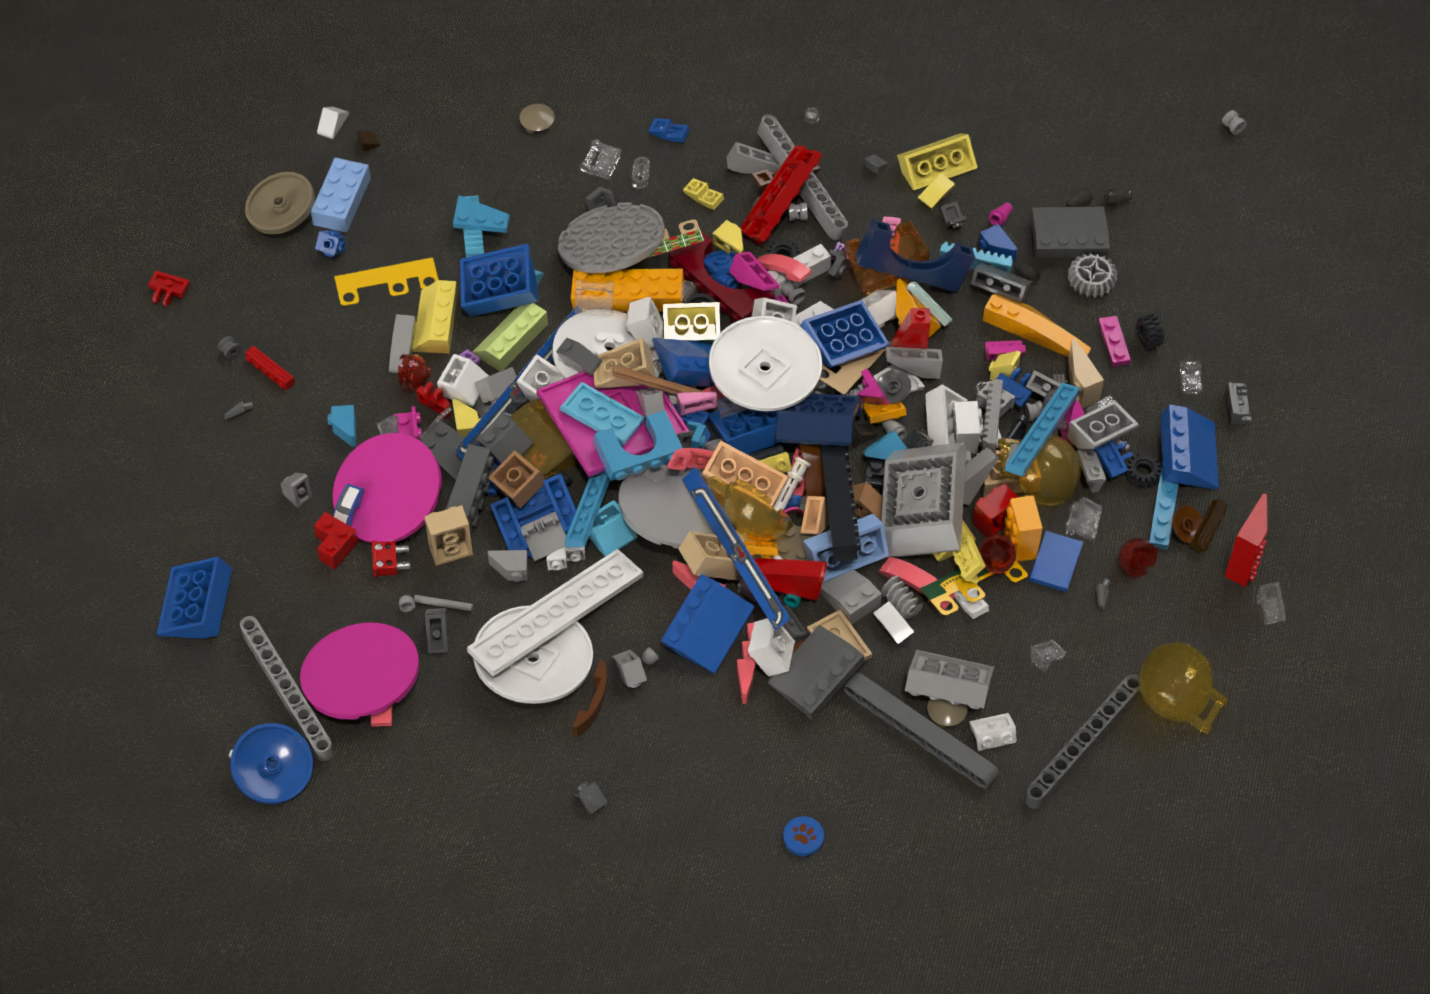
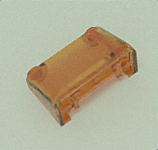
(905, 243)

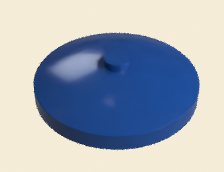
(271, 763)

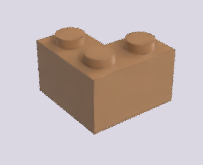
(867, 500)

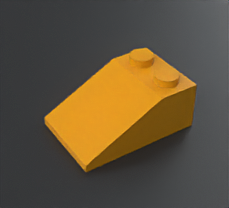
(906, 300)

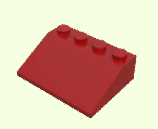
(1249, 546)

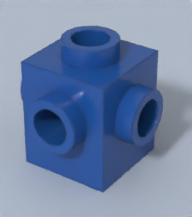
(330, 243)

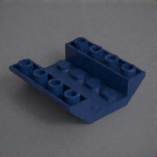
(820, 420)

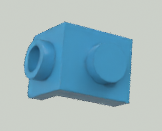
(699, 438)

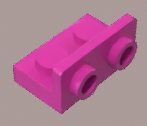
(997, 348)
(408, 423)

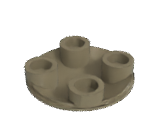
(537, 118)
(945, 713)

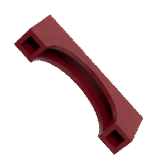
(733, 302)

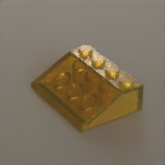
(550, 448)

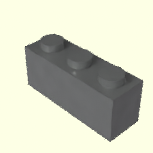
(1001, 282)

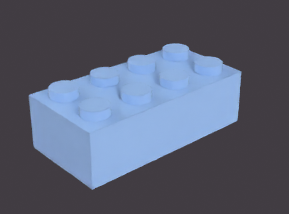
(340, 195)
(872, 544)

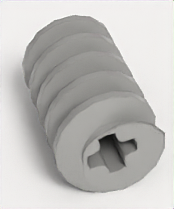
(900, 598)

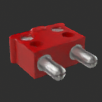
(385, 558)

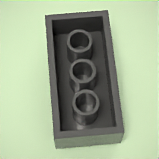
(473, 483)

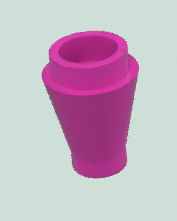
(1000, 214)

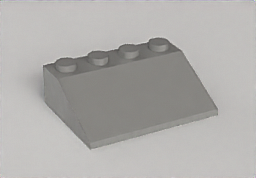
(949, 679)

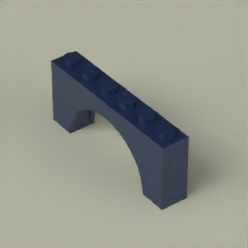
(941, 272)

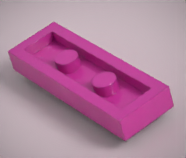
(1114, 341)

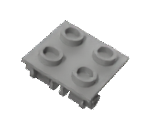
(544, 536)

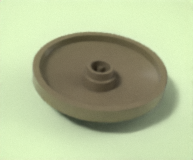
(280, 203)

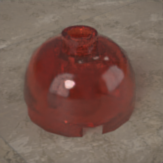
(413, 372)
(997, 553)
(1137, 556)

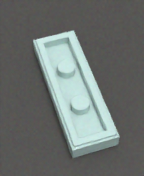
(928, 302)

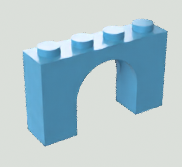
(620, 463)

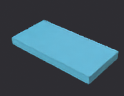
(602, 412)

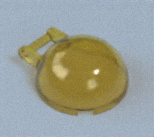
(1051, 475)
(750, 510)
(1178, 685)

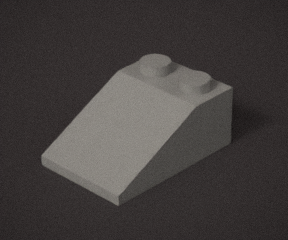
(851, 595)

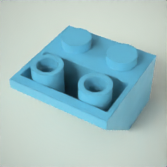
(611, 530)

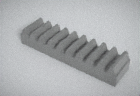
(992, 414)

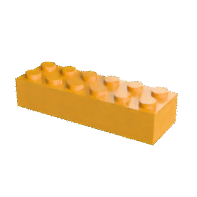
(630, 285)

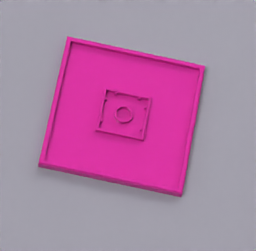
(581, 436)

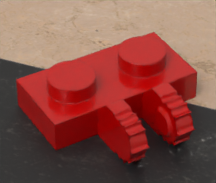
(167, 284)
(433, 399)

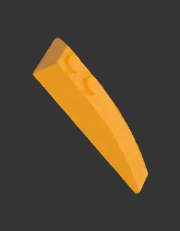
(1029, 324)

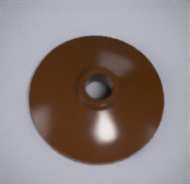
(1186, 523)

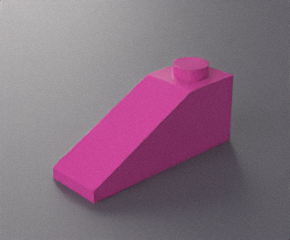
(750, 272)

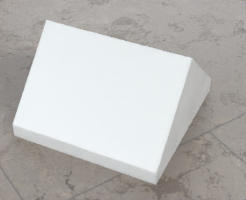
(537, 375)

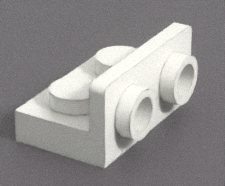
(993, 731)

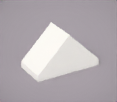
(331, 121)

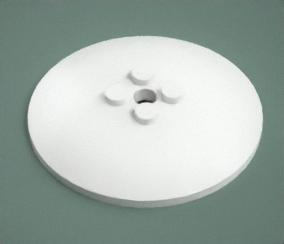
(595, 334)
(769, 342)
(560, 666)

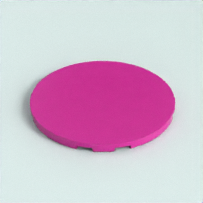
(398, 484)
(359, 670)

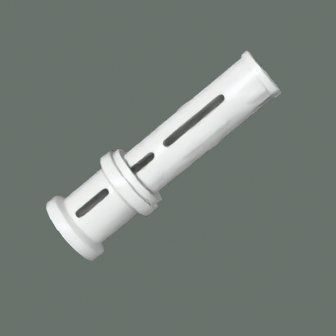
(793, 476)

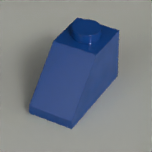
(997, 241)

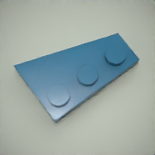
(477, 216)

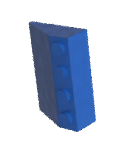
(498, 280)
(845, 333)
(685, 361)
(746, 430)
(1188, 448)
(195, 599)
(707, 624)

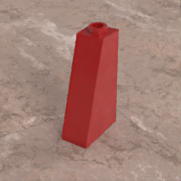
(913, 330)
(794, 576)

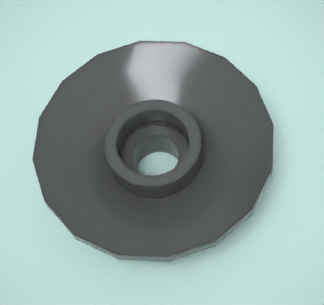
(895, 379)

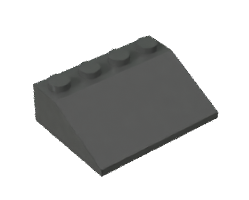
(1069, 232)
(817, 671)

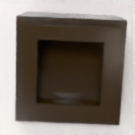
(367, 140)

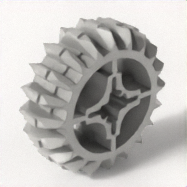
(1103, 277)

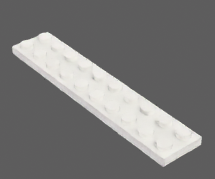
(554, 612)

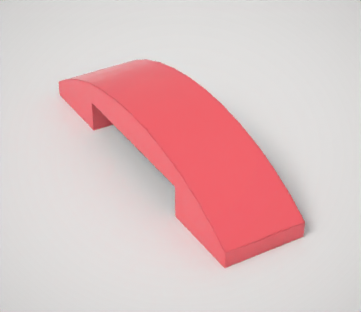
(792, 268)
(690, 458)
(910, 575)

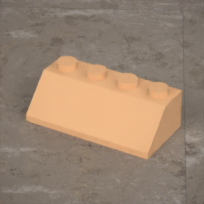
(731, 464)

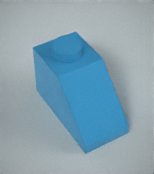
(344, 423)
(885, 446)

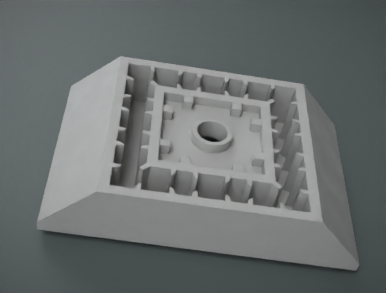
(934, 519)

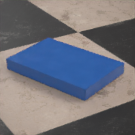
(1056, 561)

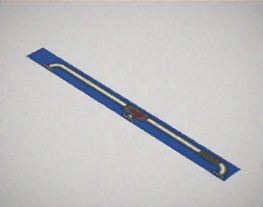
(509, 395)
(736, 549)

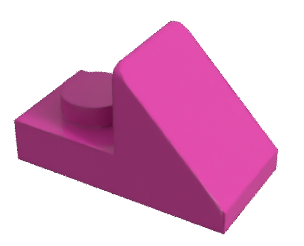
(872, 392)

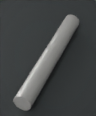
(443, 603)

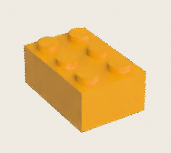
(1023, 527)

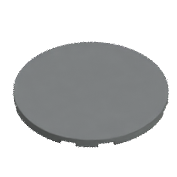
(611, 238)
(664, 510)

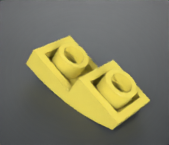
(936, 191)
(702, 194)

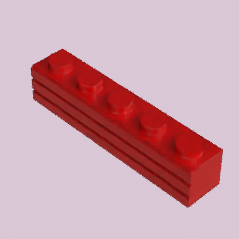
(269, 368)

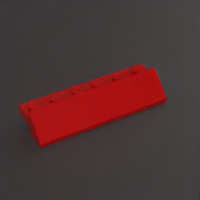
(779, 194)

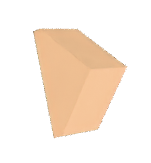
(815, 516)

